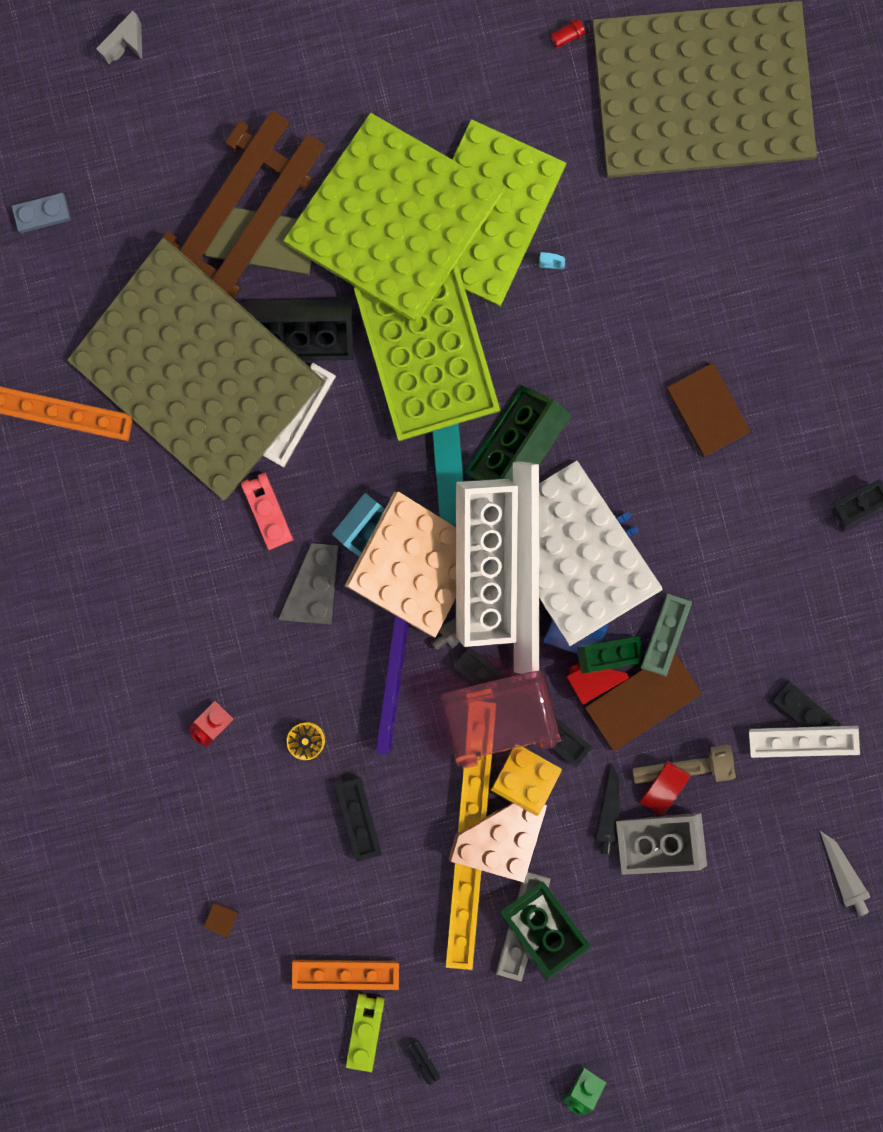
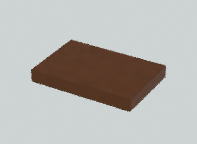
(708, 409)

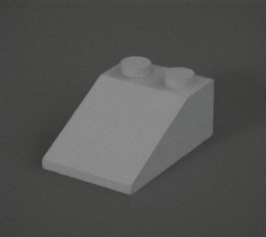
(662, 844)

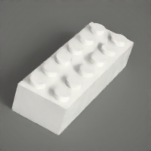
(486, 562)

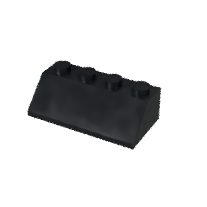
(309, 326)

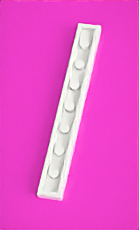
(527, 612)

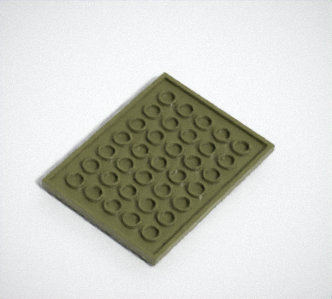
(704, 89)
(195, 369)

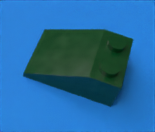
(545, 931)

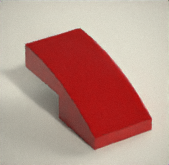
(665, 788)

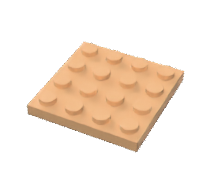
(409, 565)

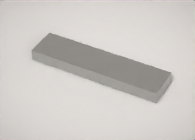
(513, 958)

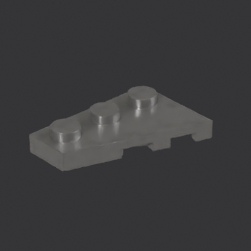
(314, 587)

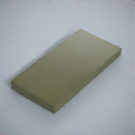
(271, 253)

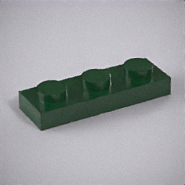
(610, 654)

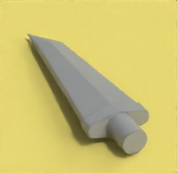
(849, 883)

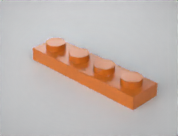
(345, 974)

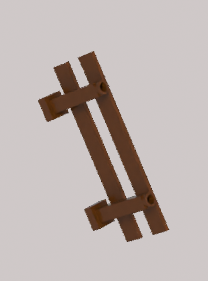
(257, 152)

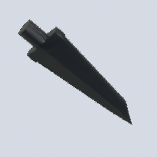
(609, 813)

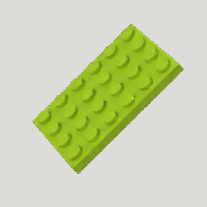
(504, 237)
(432, 367)

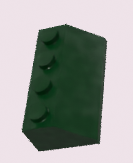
(520, 434)

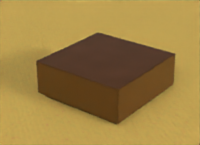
(221, 919)

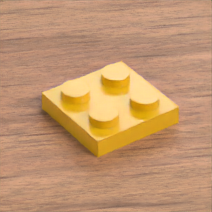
(526, 780)

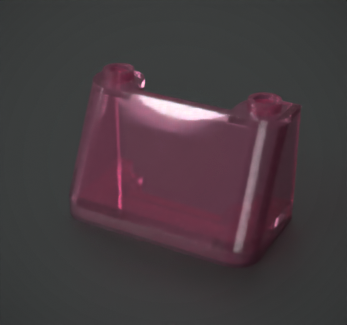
(500, 717)

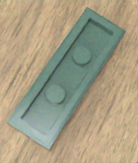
(666, 635)

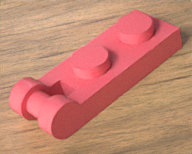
(267, 512)

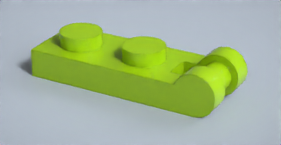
(365, 1034)

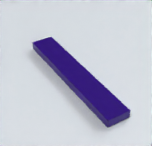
(392, 686)

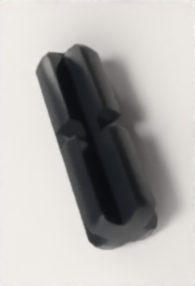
(425, 1066)

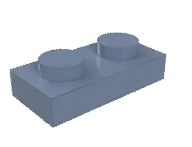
(41, 213)

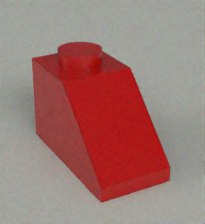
(593, 684)

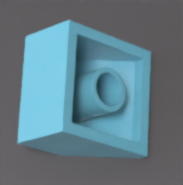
(359, 524)

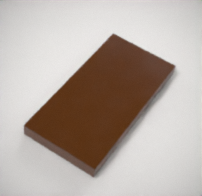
(642, 703)

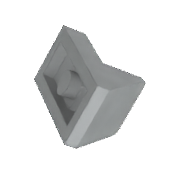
(126, 34)

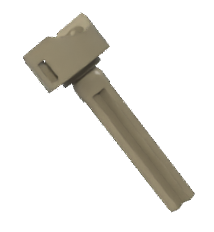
(719, 763)

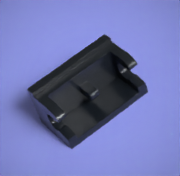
(859, 505)

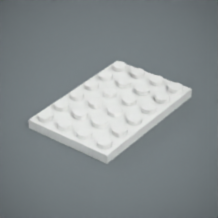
(585, 557)

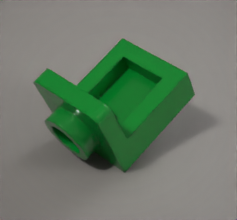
(584, 1093)

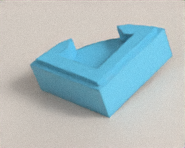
(551, 261)

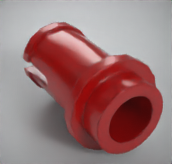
(567, 33)

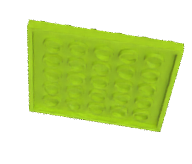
(393, 217)

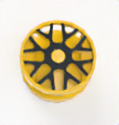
(305, 741)

